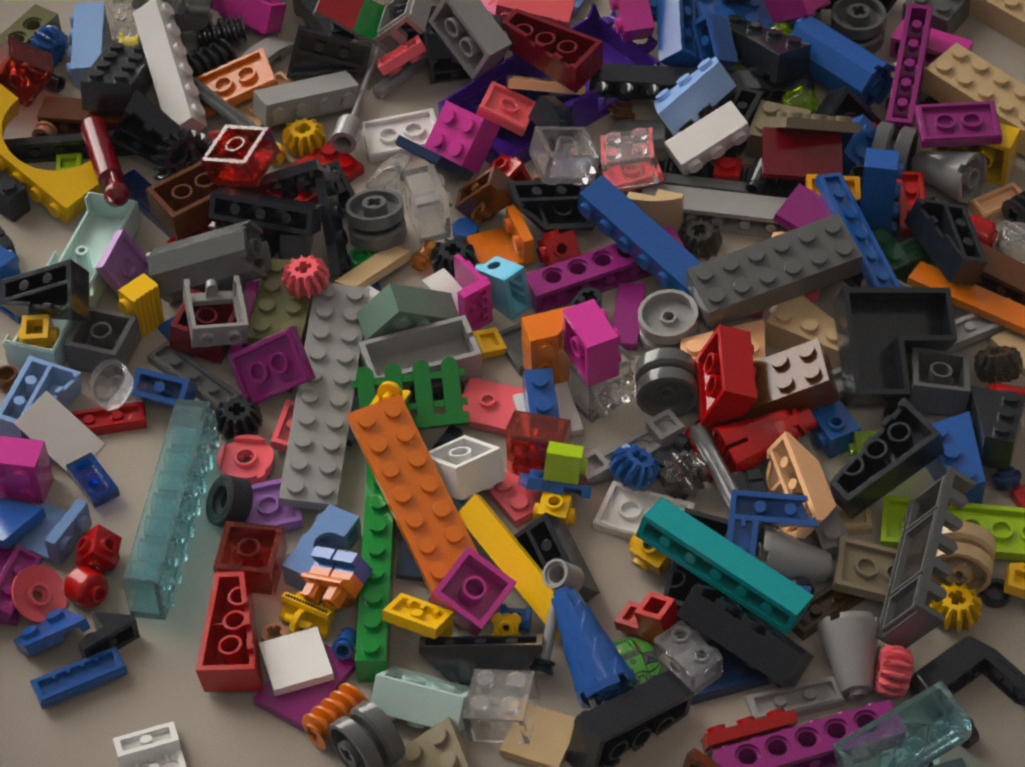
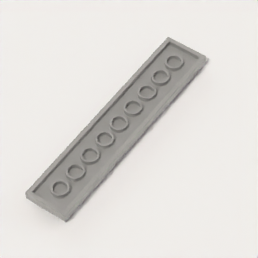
(321, 406)

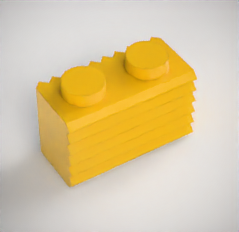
(143, 300)

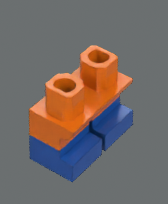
(336, 575)

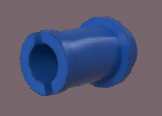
(345, 645)

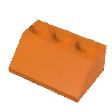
(544, 344)

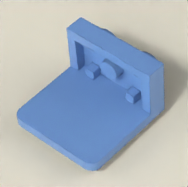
(57, 532)

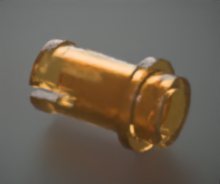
(422, 259)

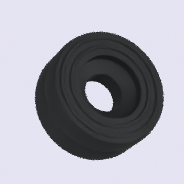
(229, 500)

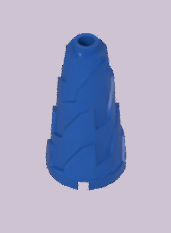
(589, 651)

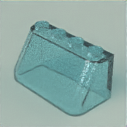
(908, 733)

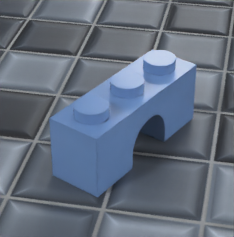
(331, 529)

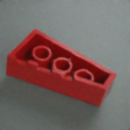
(229, 640)

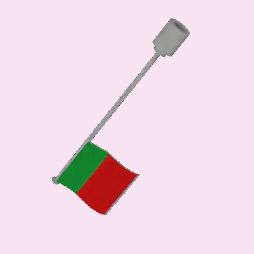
(361, 20)

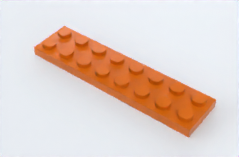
(411, 487)

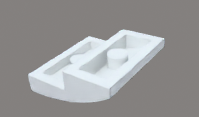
(150, 748)

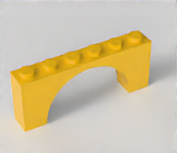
(57, 190)

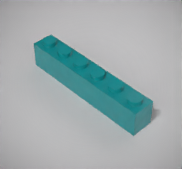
(724, 565)

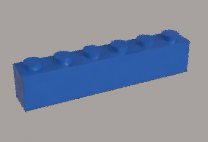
(636, 234)

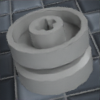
(667, 318)

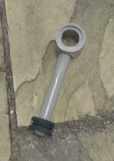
(553, 578)

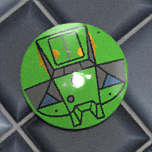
(639, 657)

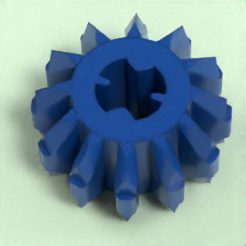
(51, 40)
(634, 467)

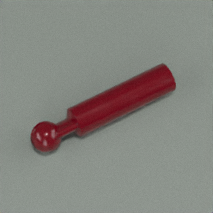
(104, 161)

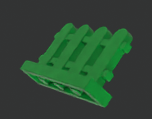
(422, 381)

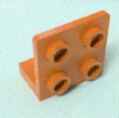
(508, 242)

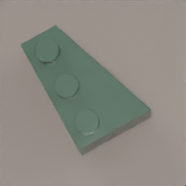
(404, 308)

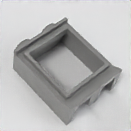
(389, 28)
(216, 334)

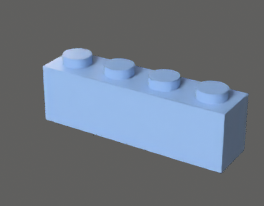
(86, 38)

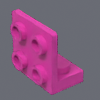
(475, 296)

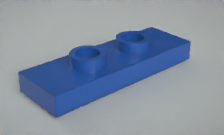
(78, 677)

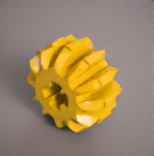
(303, 137)
(959, 607)

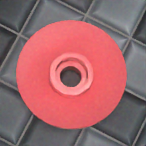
(47, 587)

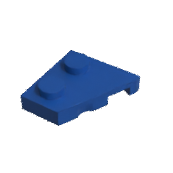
(534, 481)
(49, 631)

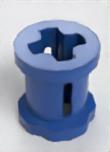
(525, 614)

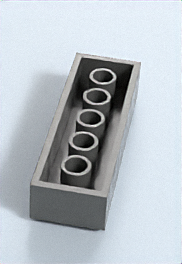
(773, 271)

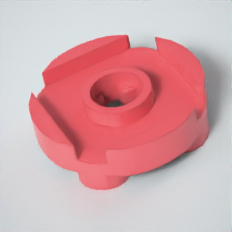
(247, 445)

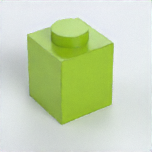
(564, 463)

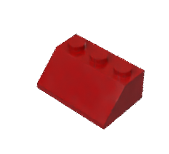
(726, 376)

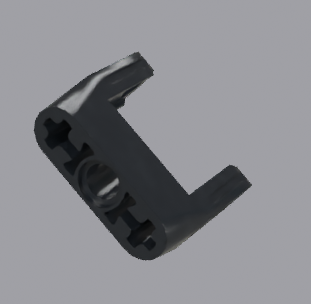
(964, 664)

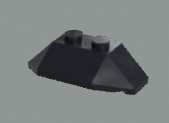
(550, 205)
(460, 655)

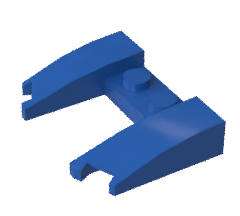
(758, 508)

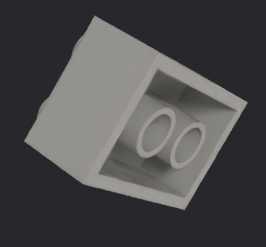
(470, 34)

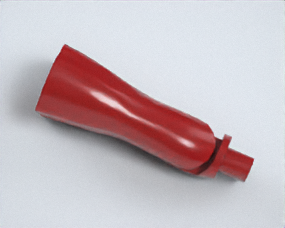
(746, 442)

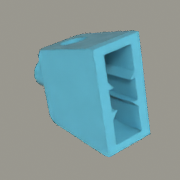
(509, 286)

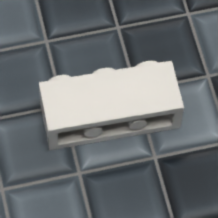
(708, 138)

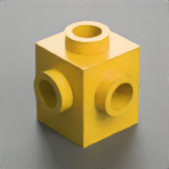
(38, 331)
(556, 505)
(646, 558)

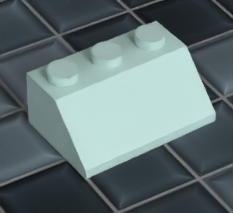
(419, 697)

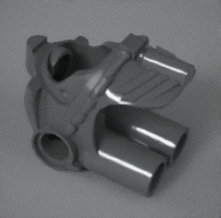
(189, 14)

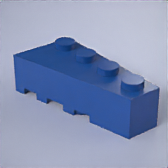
(881, 189)

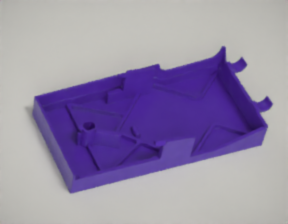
(584, 108)

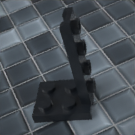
(315, 178)

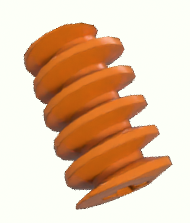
(330, 709)

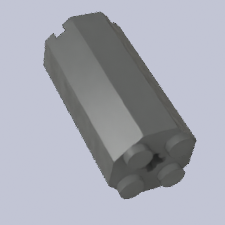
(208, 256)

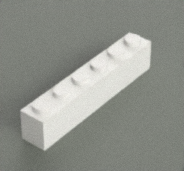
(169, 65)

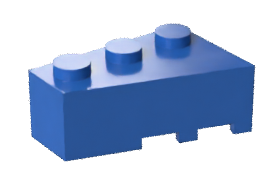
(675, 32)
(960, 453)

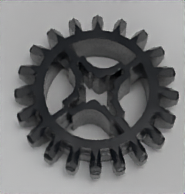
(184, 152)

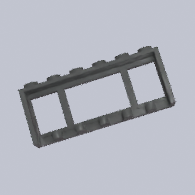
(904, 611)

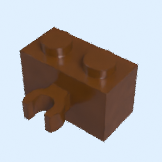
(484, 196)

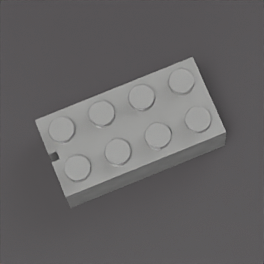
(427, 343)

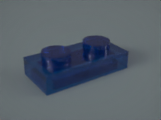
(92, 480)

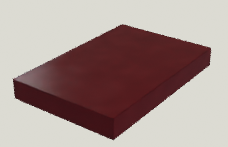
(798, 152)

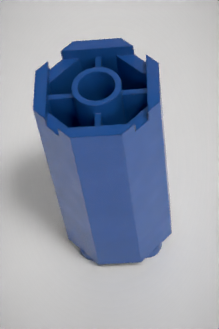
(842, 62)

